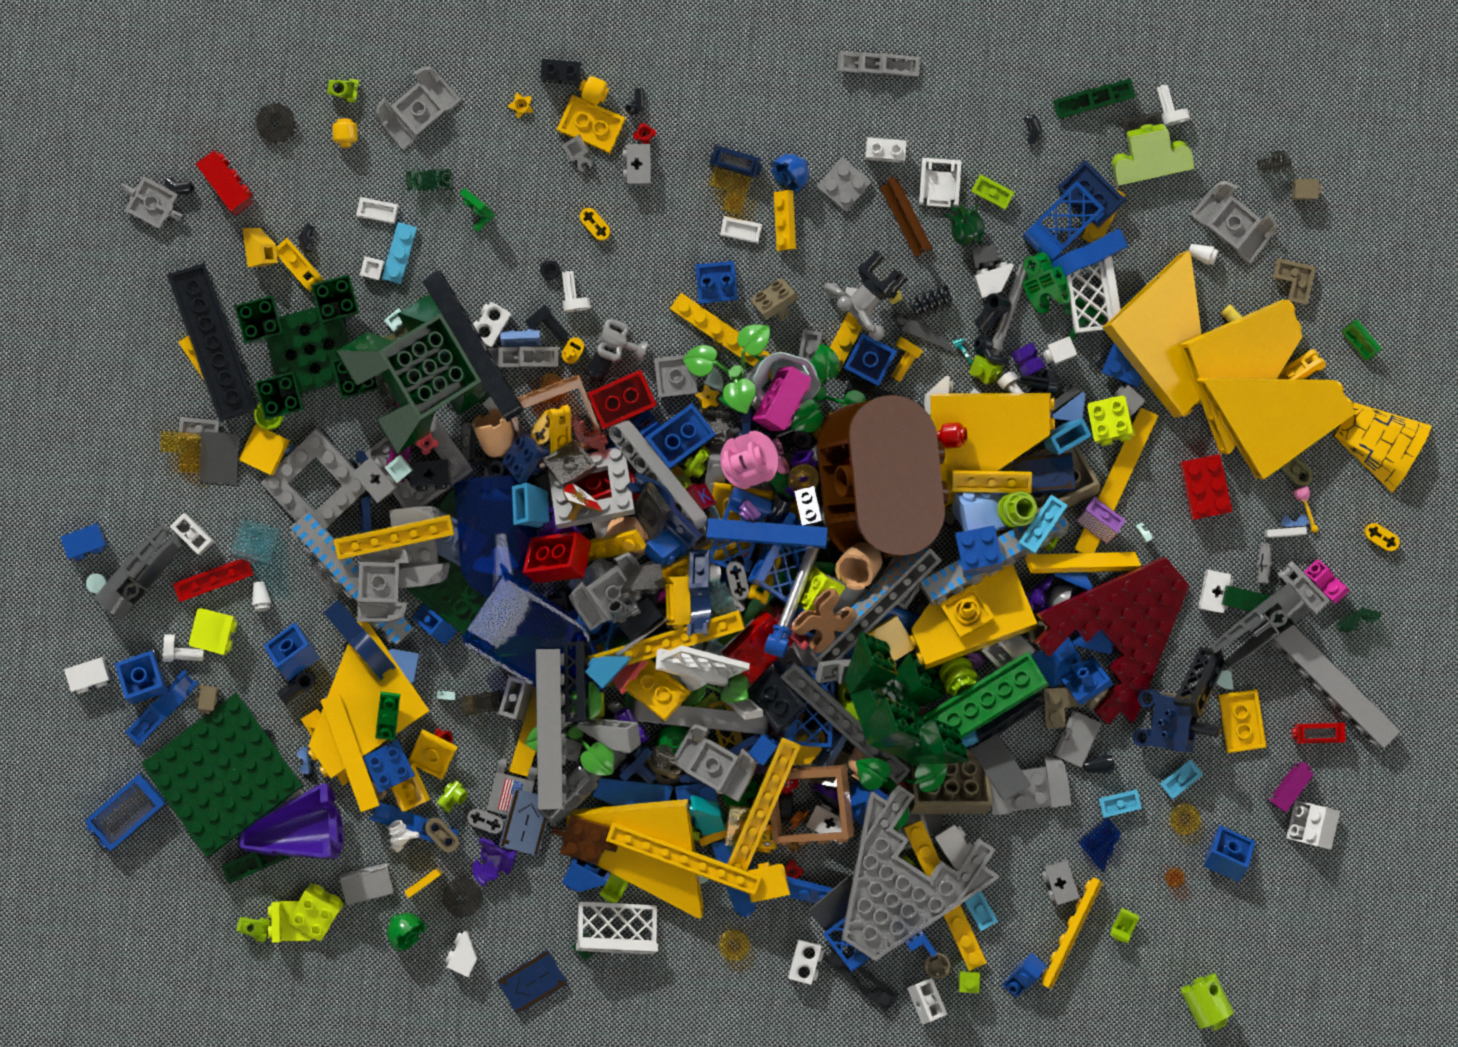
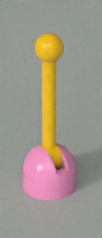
(1303, 494)

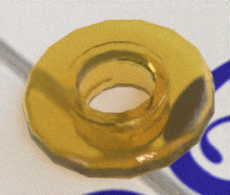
(803, 470)
(1185, 809)
(734, 955)

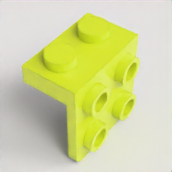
(1111, 420)
(815, 585)
(213, 631)
(315, 911)
(281, 929)

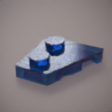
(1100, 843)

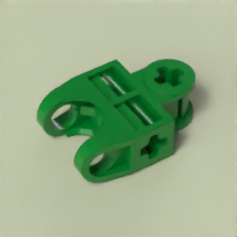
(1040, 273)

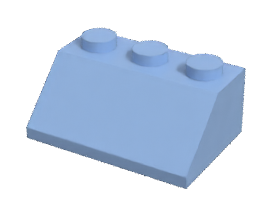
(977, 510)

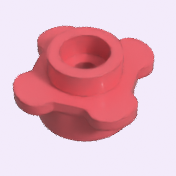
(427, 448)

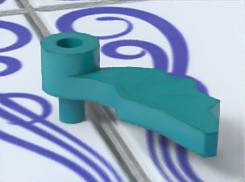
(957, 344)

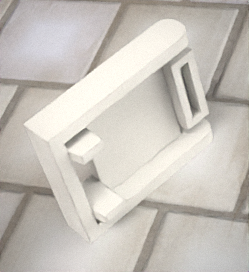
(940, 186)

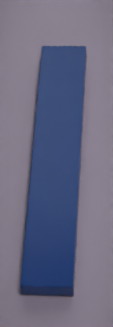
(767, 533)

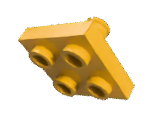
(967, 611)

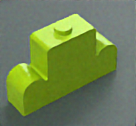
(1151, 156)

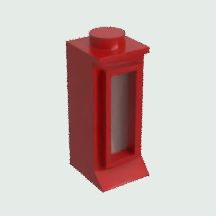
(1318, 733)

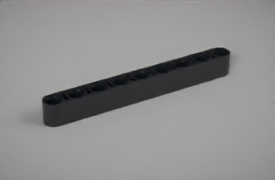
(473, 346)

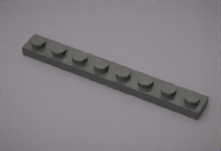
(840, 718)

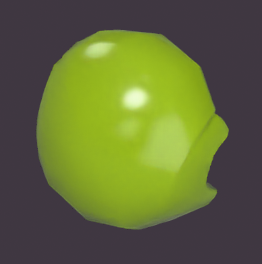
(266, 424)

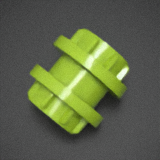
(1008, 513)
(957, 675)

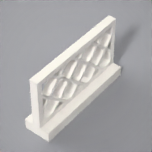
(1109, 294)
(699, 665)
(617, 945)

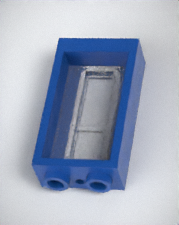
(125, 812)

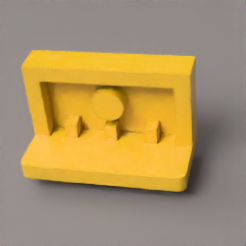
(410, 792)

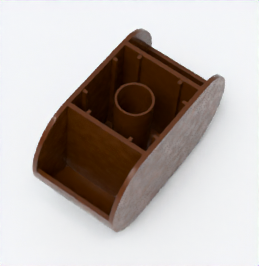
(894, 479)

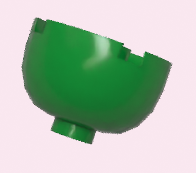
(672, 736)
(404, 929)

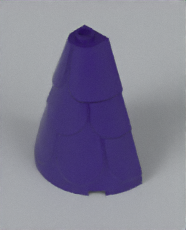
(299, 828)

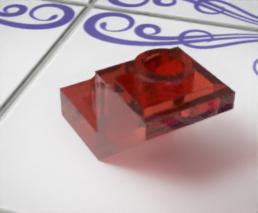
(593, 438)

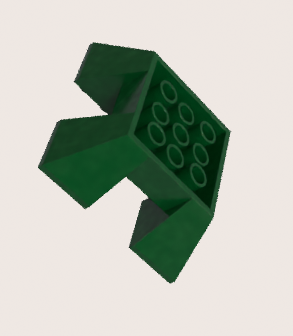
(263, 323)
(397, 360)
(890, 703)

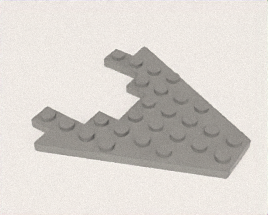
(893, 897)

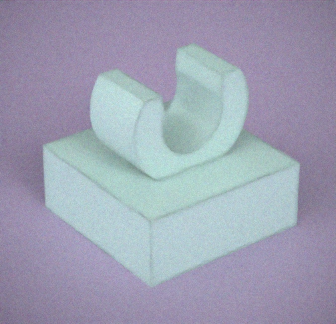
(398, 468)

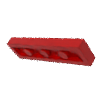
(213, 579)

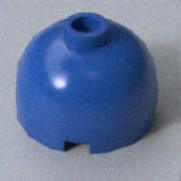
(791, 171)

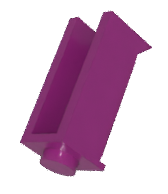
(1291, 786)

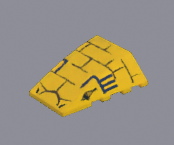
(1383, 442)

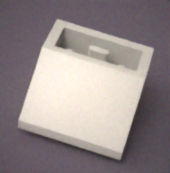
(1007, 651)
(1313, 824)

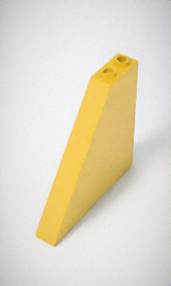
(1154, 327)
(1243, 349)
(1276, 417)
(996, 425)
(1007, 601)
(361, 696)
(664, 821)

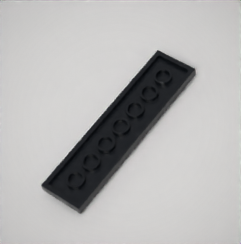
(211, 342)

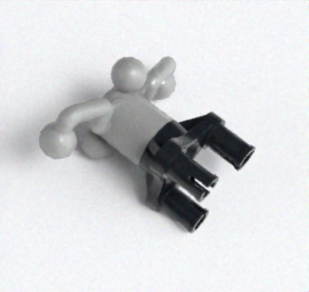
(868, 294)

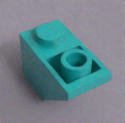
(707, 815)

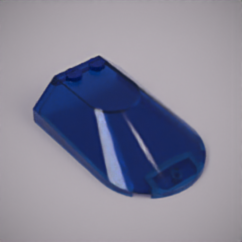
(487, 534)

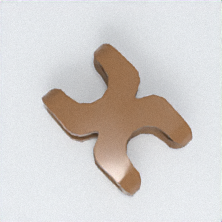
(824, 620)

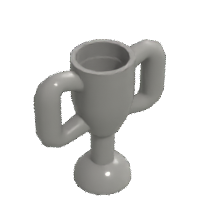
(617, 341)

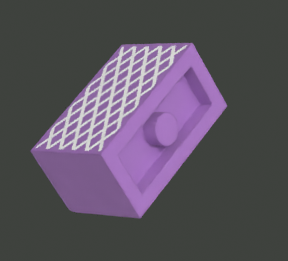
(1101, 520)

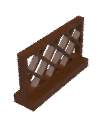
(905, 217)

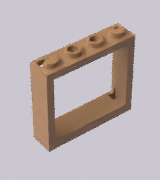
(552, 391)
(841, 775)

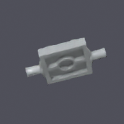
(151, 202)

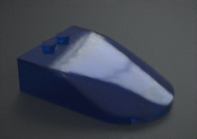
(517, 623)

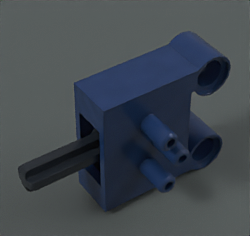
(1171, 724)

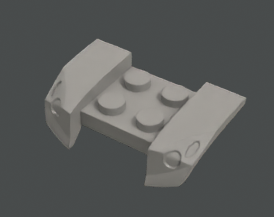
(417, 107)
(1234, 221)
(422, 556)
(380, 586)
(593, 600)
(714, 763)
(1047, 788)

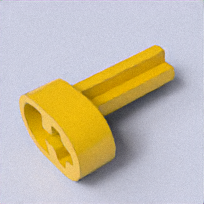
(571, 354)
(909, 356)

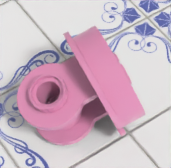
(749, 459)

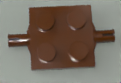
(584, 839)

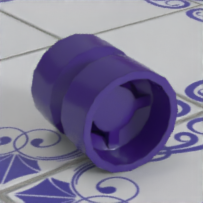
(1028, 360)

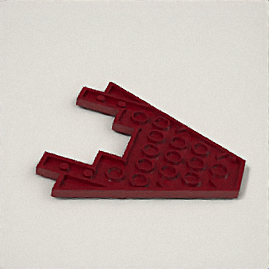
(1134, 616)

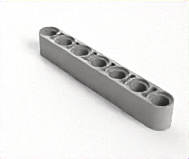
(648, 463)
(704, 717)

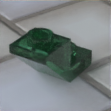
(429, 180)
(1351, 621)

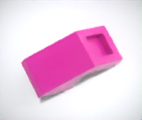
(1326, 581)

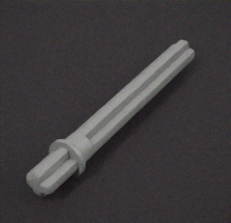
(1006, 318)

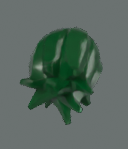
(966, 225)

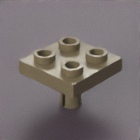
(775, 300)

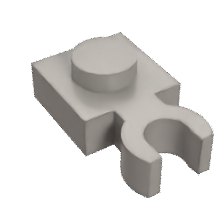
(576, 150)

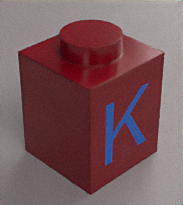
(701, 496)

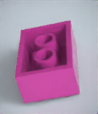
(782, 399)

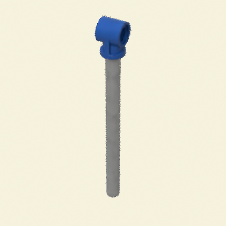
(778, 641)

